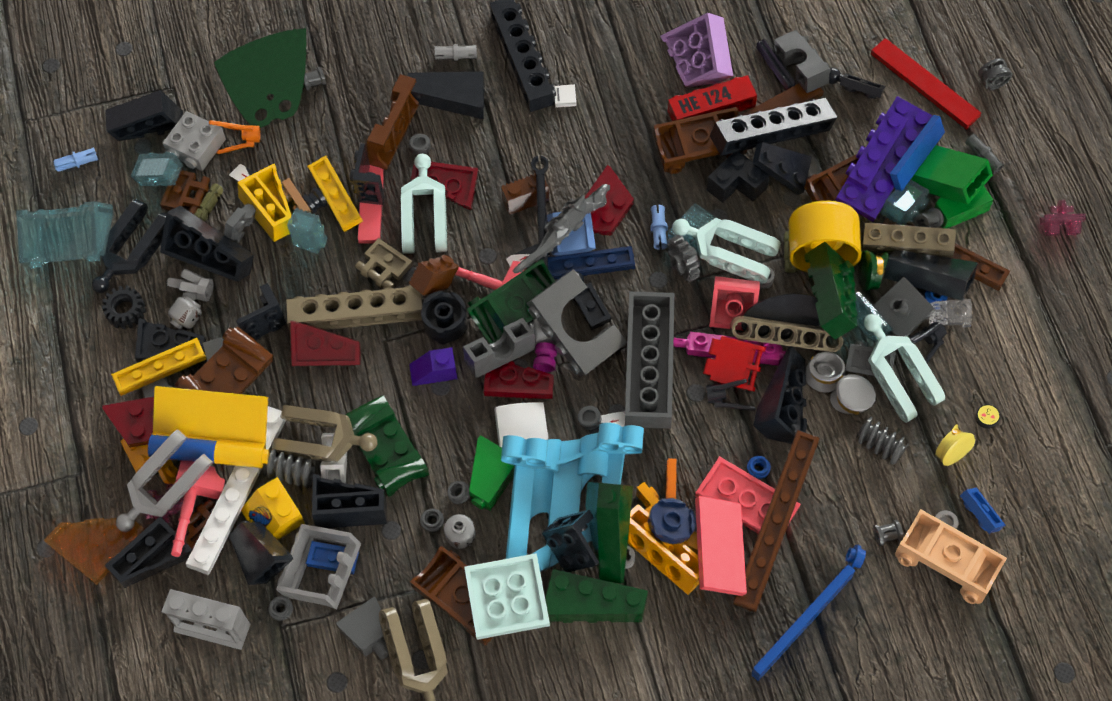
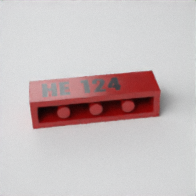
(720, 96)

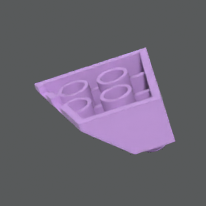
(700, 51)

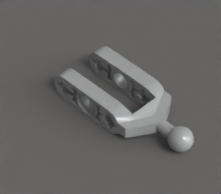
(142, 500)

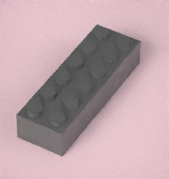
(650, 360)

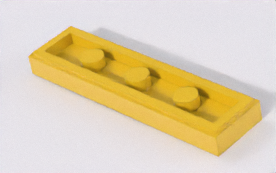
(335, 193)
(158, 366)

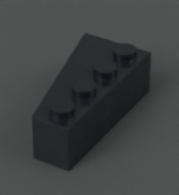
(203, 246)

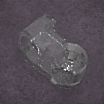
(952, 312)

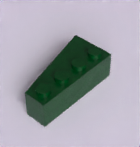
(833, 290)
(592, 600)

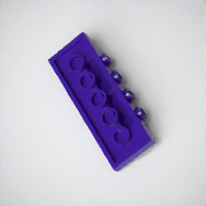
(870, 177)

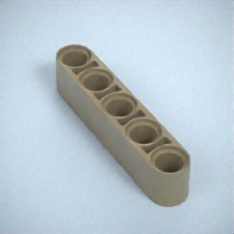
(777, 327)

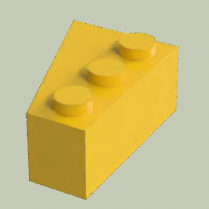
(266, 195)

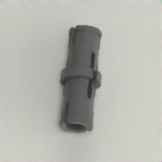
(983, 151)

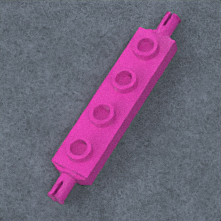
(699, 345)

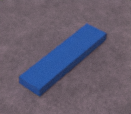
(917, 152)

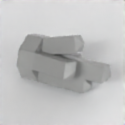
(196, 285)

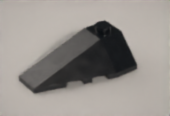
(782, 404)

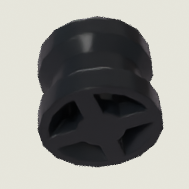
(315, 200)

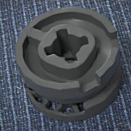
(995, 75)

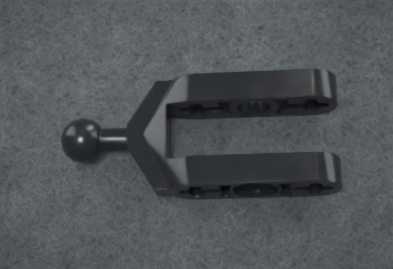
(119, 235)

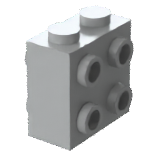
(194, 141)

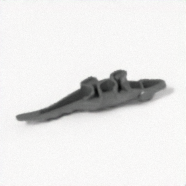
(564, 223)

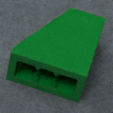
(957, 212)
(489, 475)

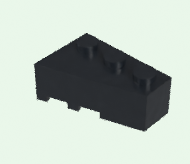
(143, 116)
(346, 504)
(147, 555)

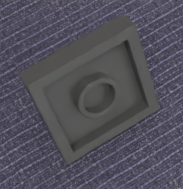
(904, 308)

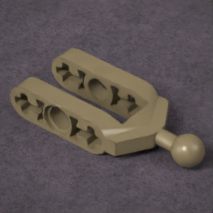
(342, 441)
(400, 654)

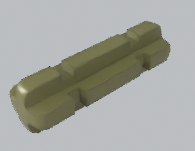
(209, 202)
(789, 268)

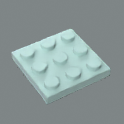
(506, 596)

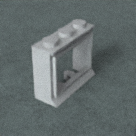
(293, 572)
(224, 616)

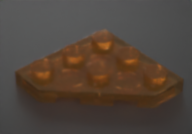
(91, 544)

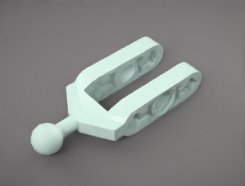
(423, 186)
(737, 234)
(887, 377)

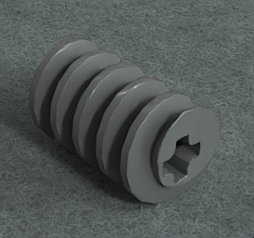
(881, 441)
(289, 470)

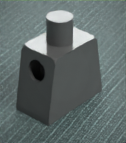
(364, 629)

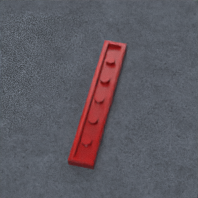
(925, 83)

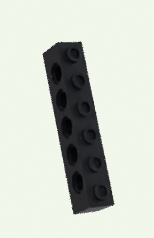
(522, 54)
(772, 126)

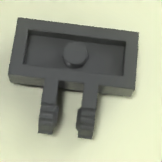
(239, 219)

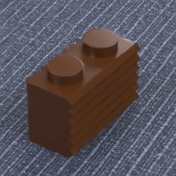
(521, 194)
(434, 275)

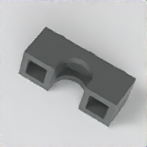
(811, 70)
(515, 342)

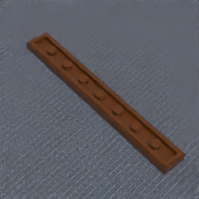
(777, 519)

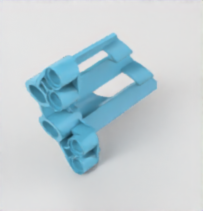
(553, 474)

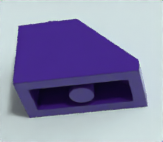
(433, 367)

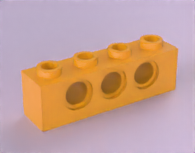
(673, 560)

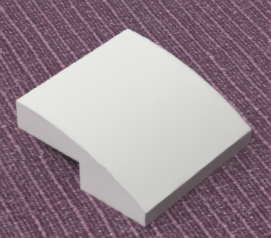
(521, 420)

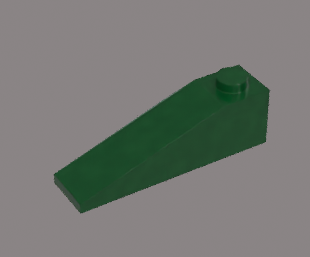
(609, 527)

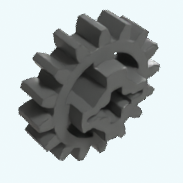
(683, 258)

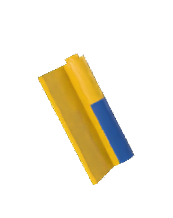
(217, 424)

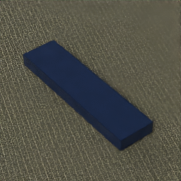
(592, 262)

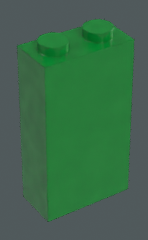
(953, 174)

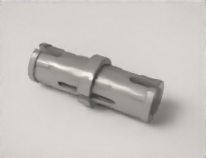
(455, 52)

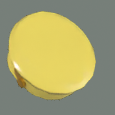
(954, 446)

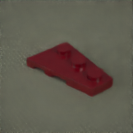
(458, 181)
(321, 348)
(518, 382)

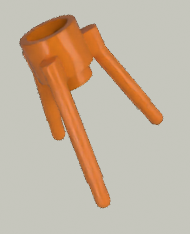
(249, 133)

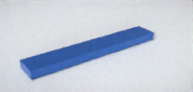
(802, 622)

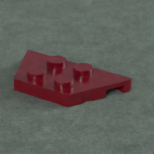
(619, 202)
(133, 420)

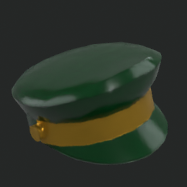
(872, 270)

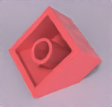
(732, 299)

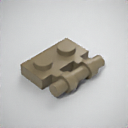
(386, 258)

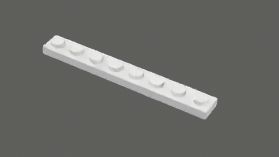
(230, 505)

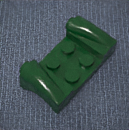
(509, 301)
(394, 458)

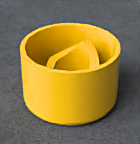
(824, 222)

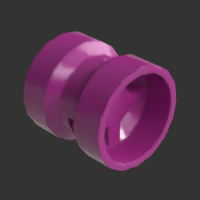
(545, 357)

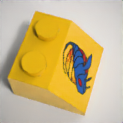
(273, 509)

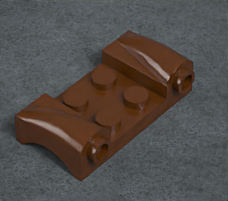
(386, 138)
(688, 139)
(828, 183)
(231, 367)
(447, 587)

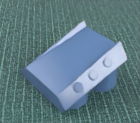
(577, 241)

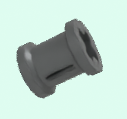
(314, 78)
(932, 218)
(895, 529)

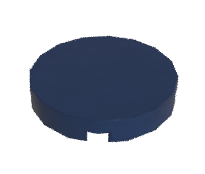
(671, 521)

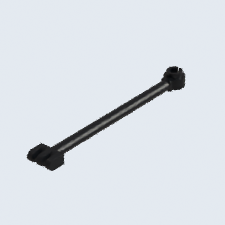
(541, 198)

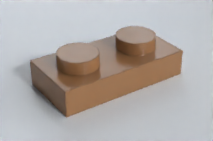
(293, 196)

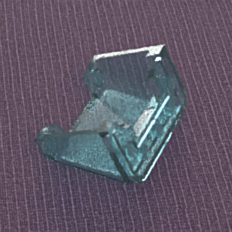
(64, 234)

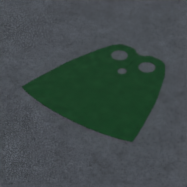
(264, 68)

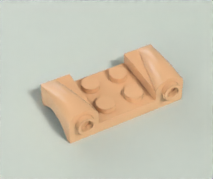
(951, 555)

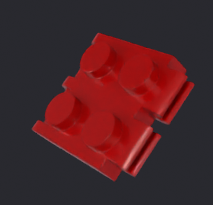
(733, 361)

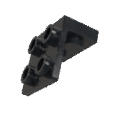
(366, 184)
(264, 319)
(568, 542)

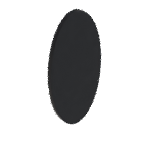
(790, 308)

